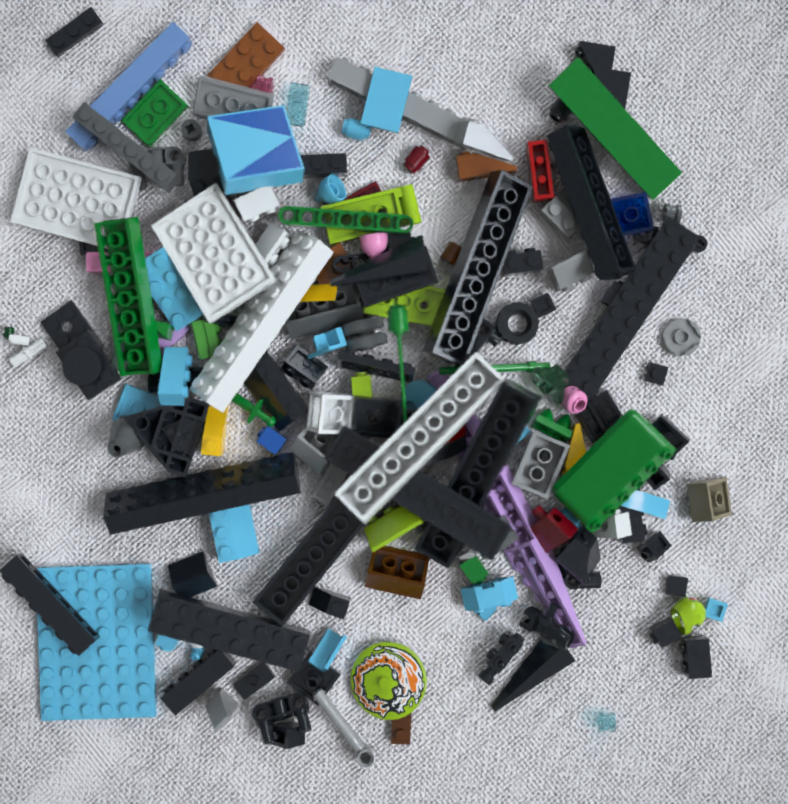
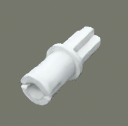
(27, 352)

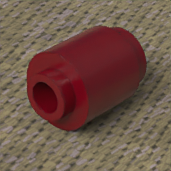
(416, 159)

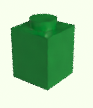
(474, 570)

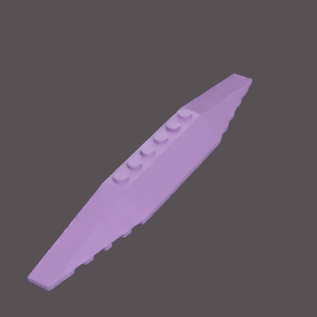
(525, 554)

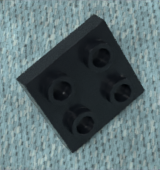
(311, 679)

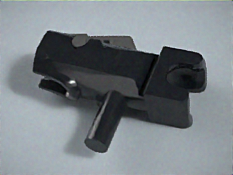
(550, 631)

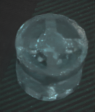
(606, 722)

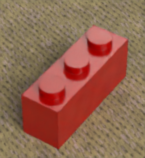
(539, 171)

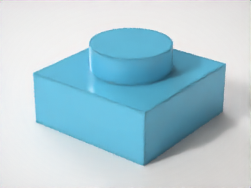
(715, 609)

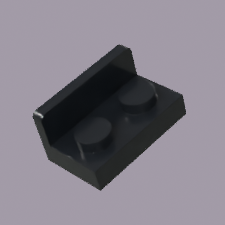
(303, 369)

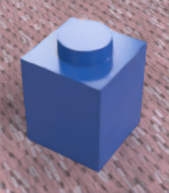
(271, 439)

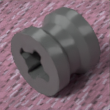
(193, 133)
(673, 212)

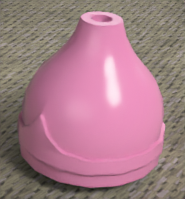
(373, 244)

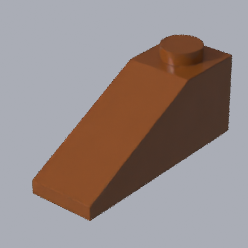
(478, 167)

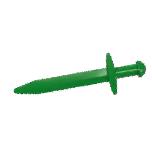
(254, 410)

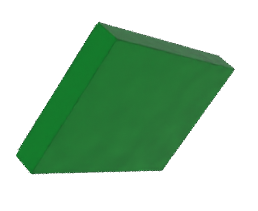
(155, 113)

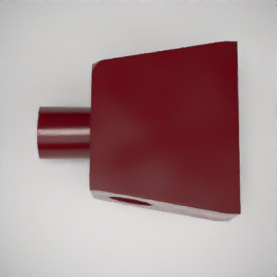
(551, 528)

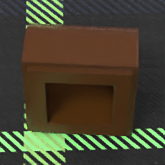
(451, 253)

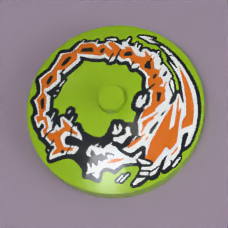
(388, 680)

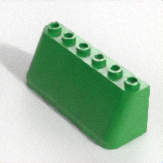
(612, 470)

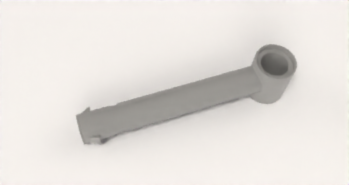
(344, 728)

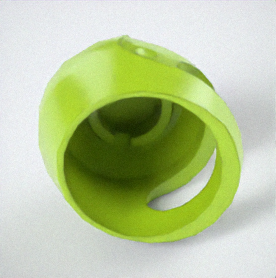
(691, 612)

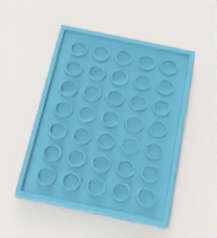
(119, 668)

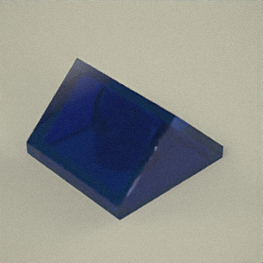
(633, 213)

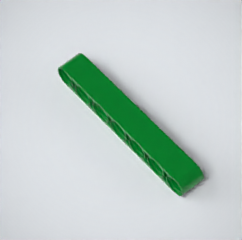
(337, 215)

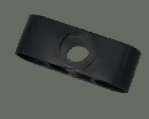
(281, 709)

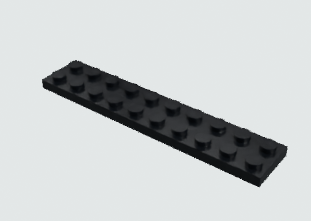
(630, 306)
(428, 498)

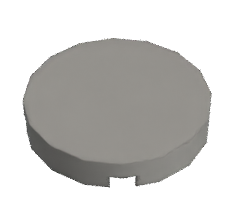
(681, 337)

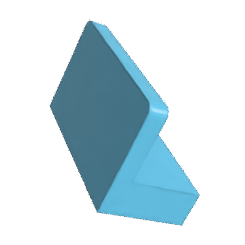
(326, 650)

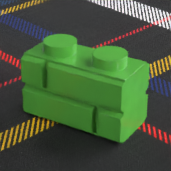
(206, 338)

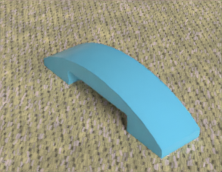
(648, 504)

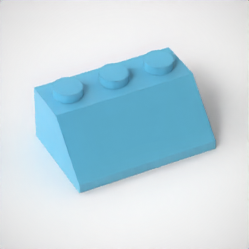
(234, 533)

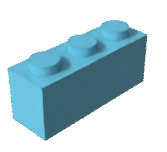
(174, 376)

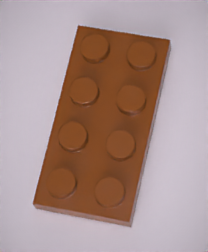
(248, 58)

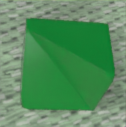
(164, 330)

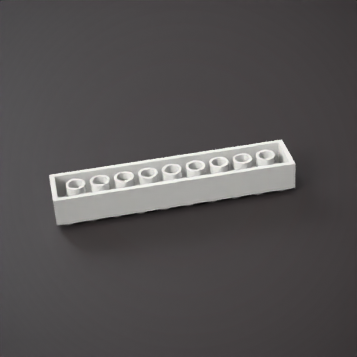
(261, 321)
(420, 438)

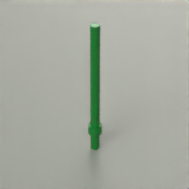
(528, 366)

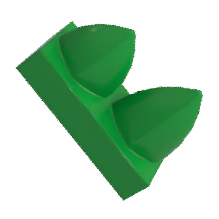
(560, 430)

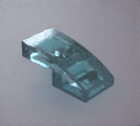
(298, 104)

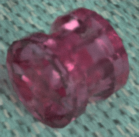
(264, 84)

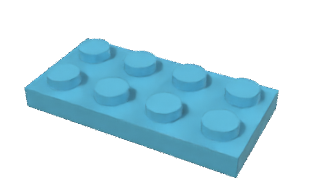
(170, 290)

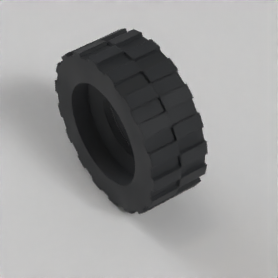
(524, 310)

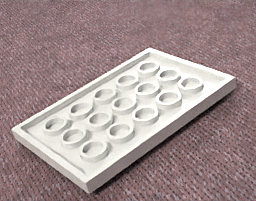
(71, 196)
(213, 253)

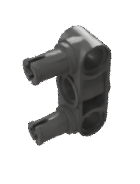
(164, 155)

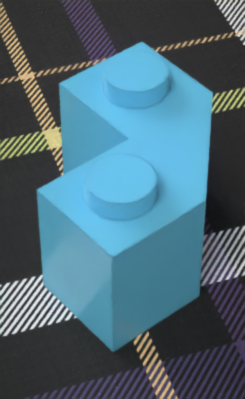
(489, 594)

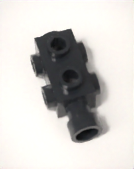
(501, 652)

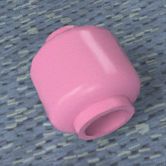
(574, 400)

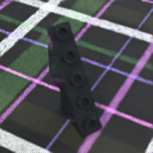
(600, 60)

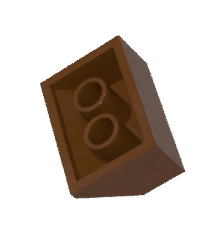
(397, 572)

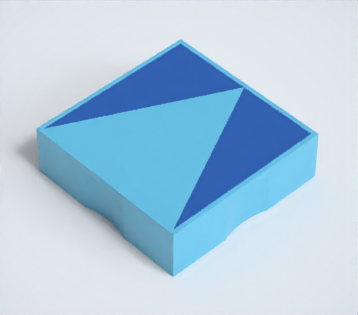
(255, 149)

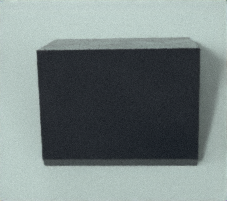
(192, 575)

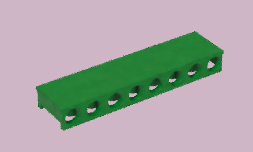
(614, 128)
(130, 294)

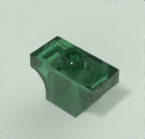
(551, 382)

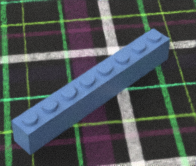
(135, 81)

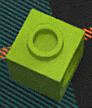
(361, 385)

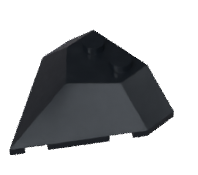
(171, 432)

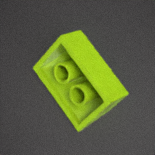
(390, 526)

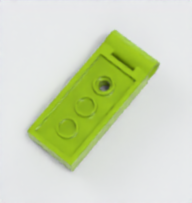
(393, 201)
(412, 302)

